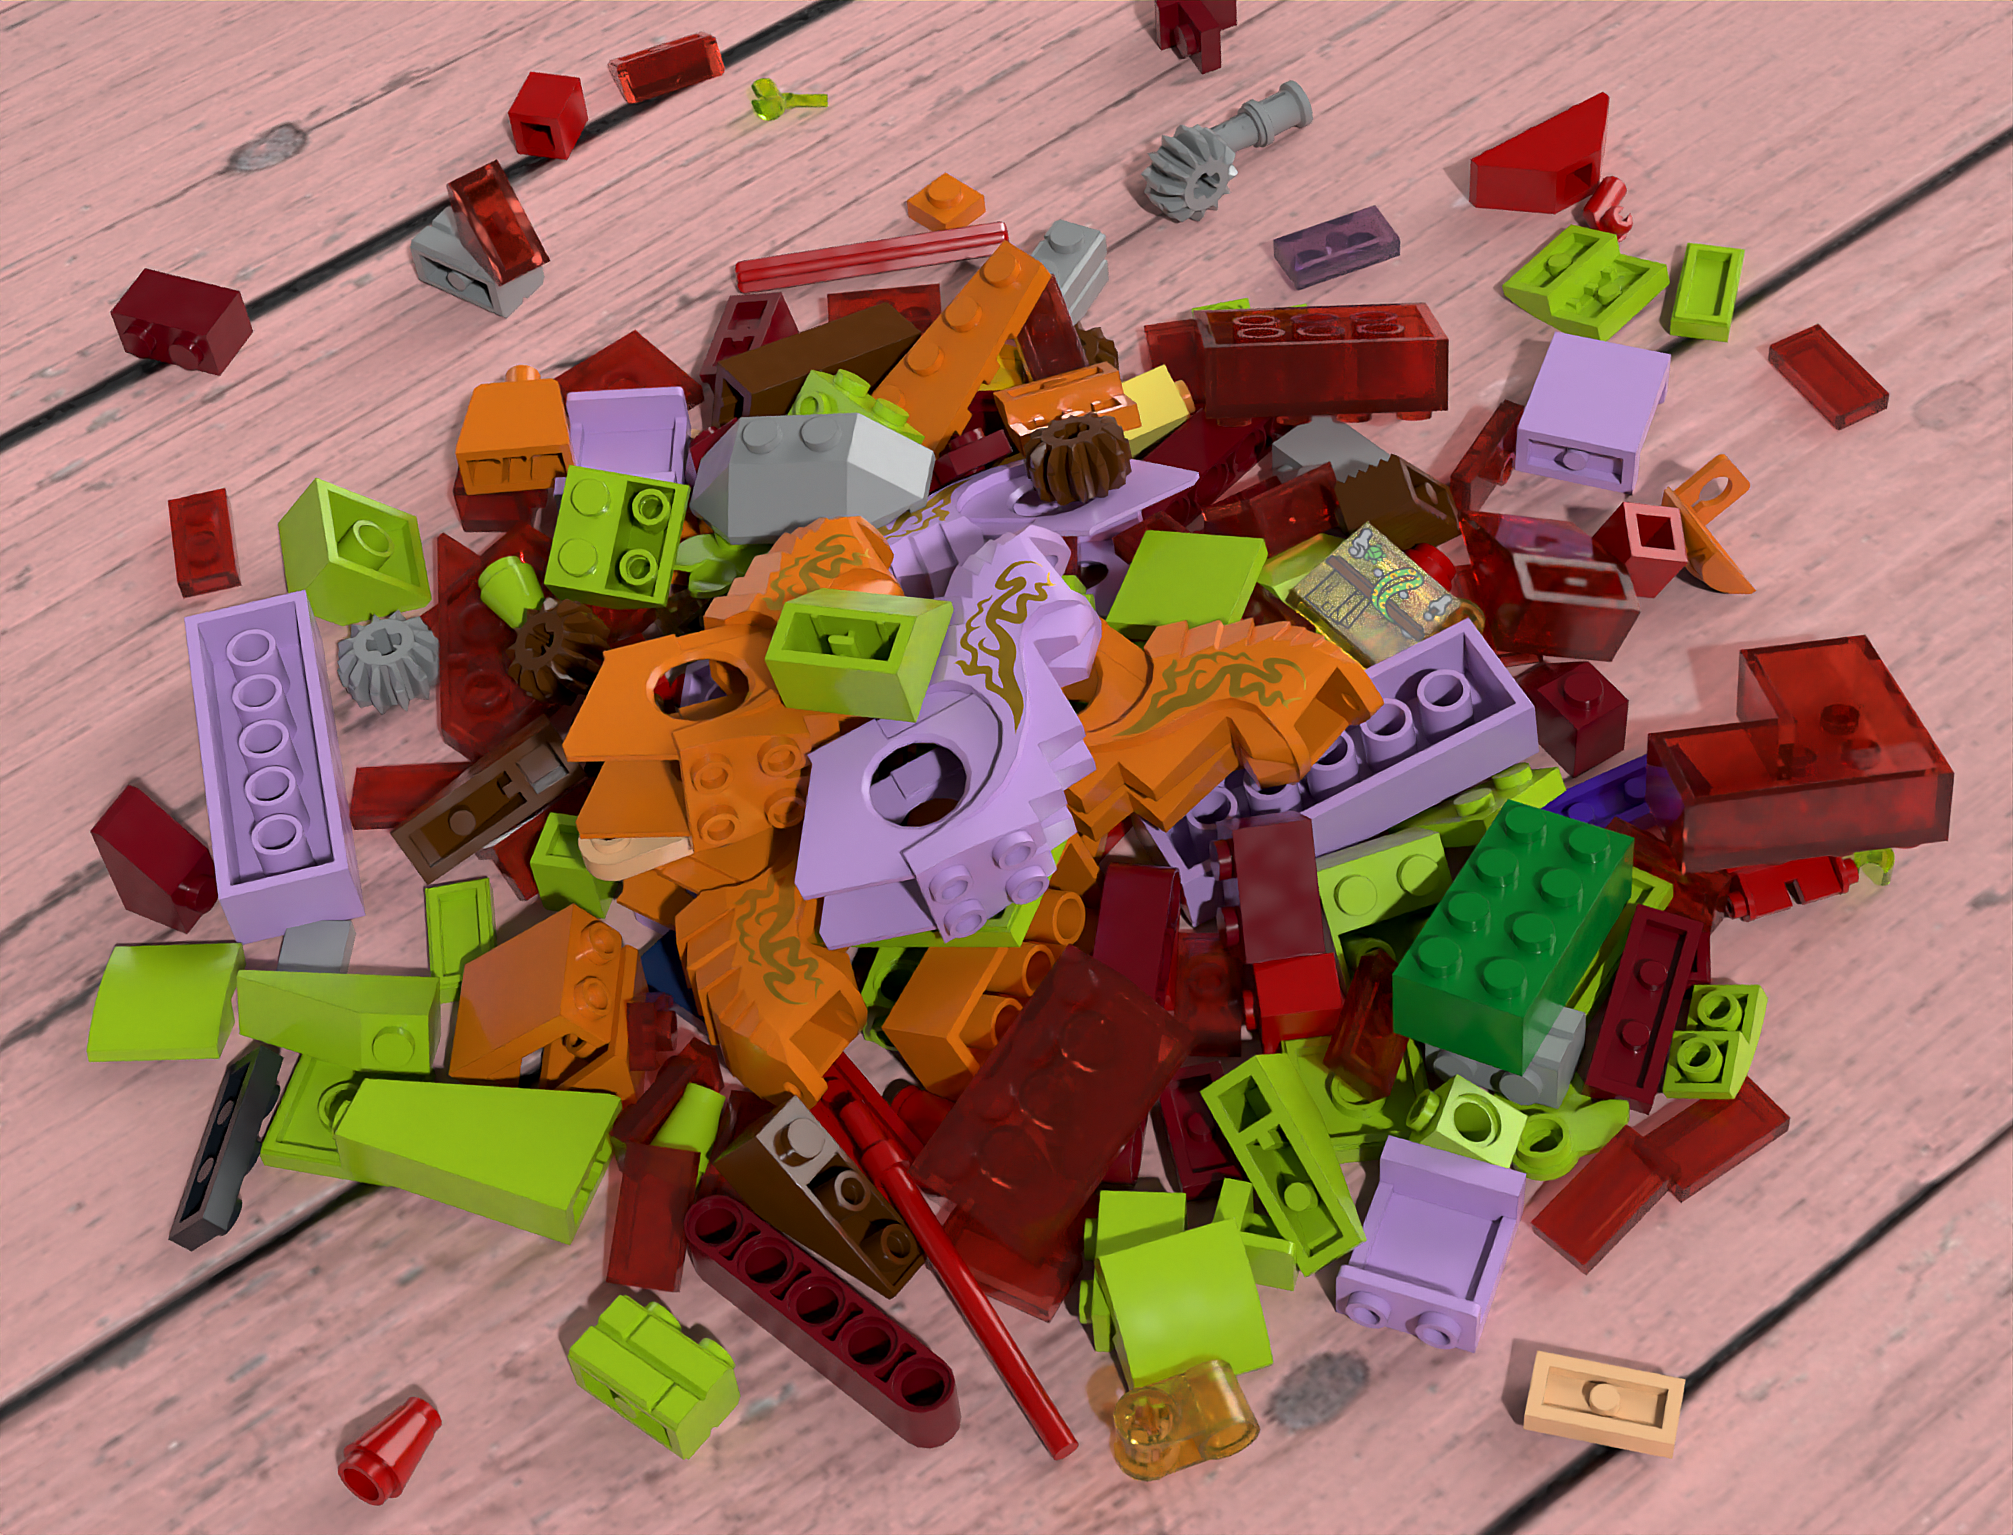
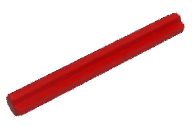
(870, 257)

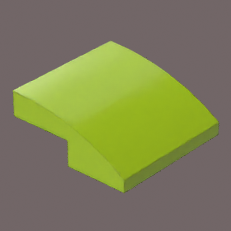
(1586, 284)
(165, 1002)
(1185, 1304)

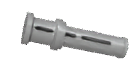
(1263, 120)

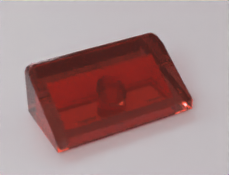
(667, 67)

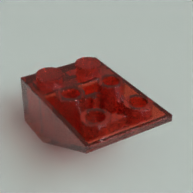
(1548, 586)

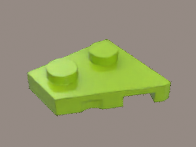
(1469, 815)

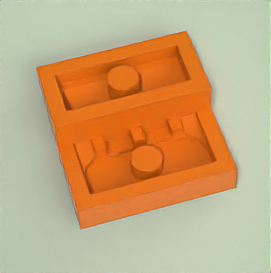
(1056, 397)

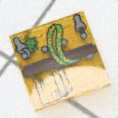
(1372, 599)

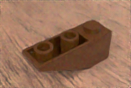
(819, 1197)

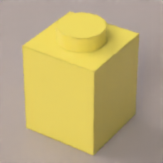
(1161, 407)

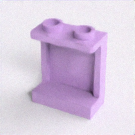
(1591, 412)
(630, 433)
(1432, 1245)

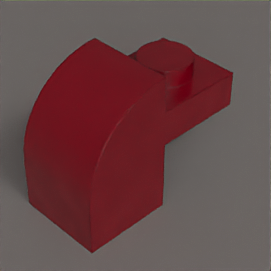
(1195, 28)

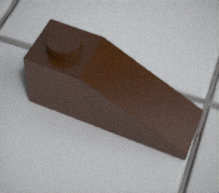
(487, 799)

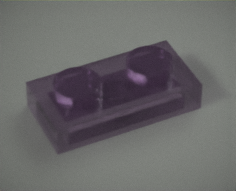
(1336, 247)

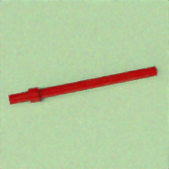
(888, 1168)

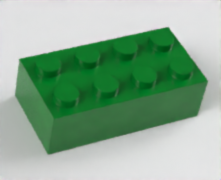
(1513, 936)

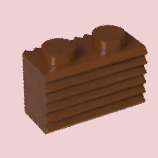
(1399, 503)

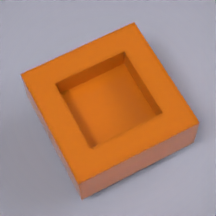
(946, 204)

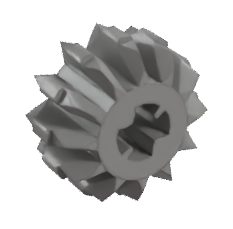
(1189, 173)
(389, 662)

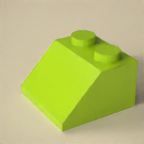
(352, 555)

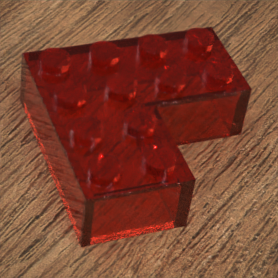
(1811, 770)

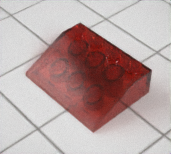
(1321, 363)

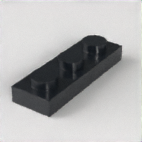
(228, 1149)

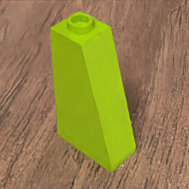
(483, 1148)

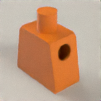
(514, 435)

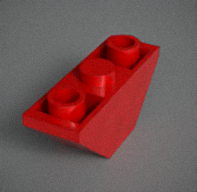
(1546, 164)

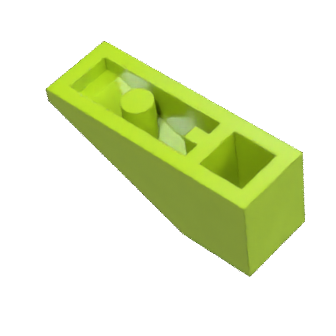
(345, 1018)
(1287, 1157)

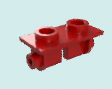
(1762, 889)

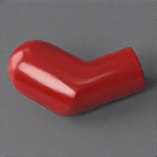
(1603, 209)

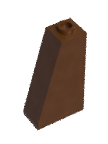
(772, 375)

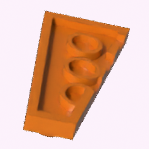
(963, 344)

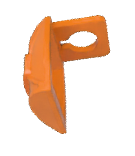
(1705, 555)

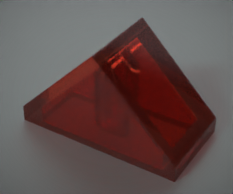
(495, 224)

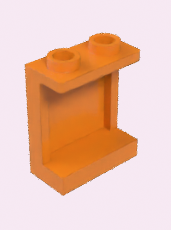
(534, 991)

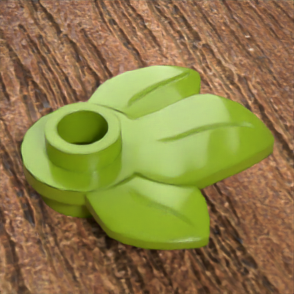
(714, 563)
(1568, 1132)

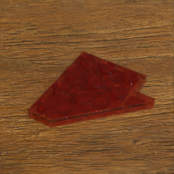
(476, 694)

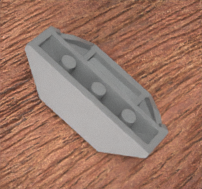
(797, 468)

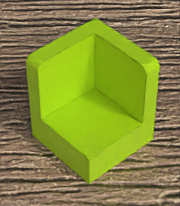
(562, 872)
(1269, 1255)

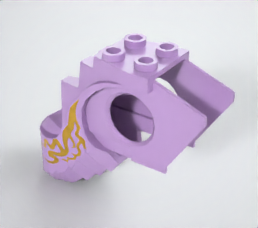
(1003, 500)
(1001, 752)

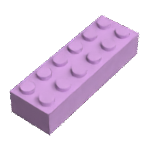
(1443, 727)
(272, 768)

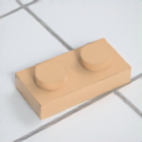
(1604, 1404)

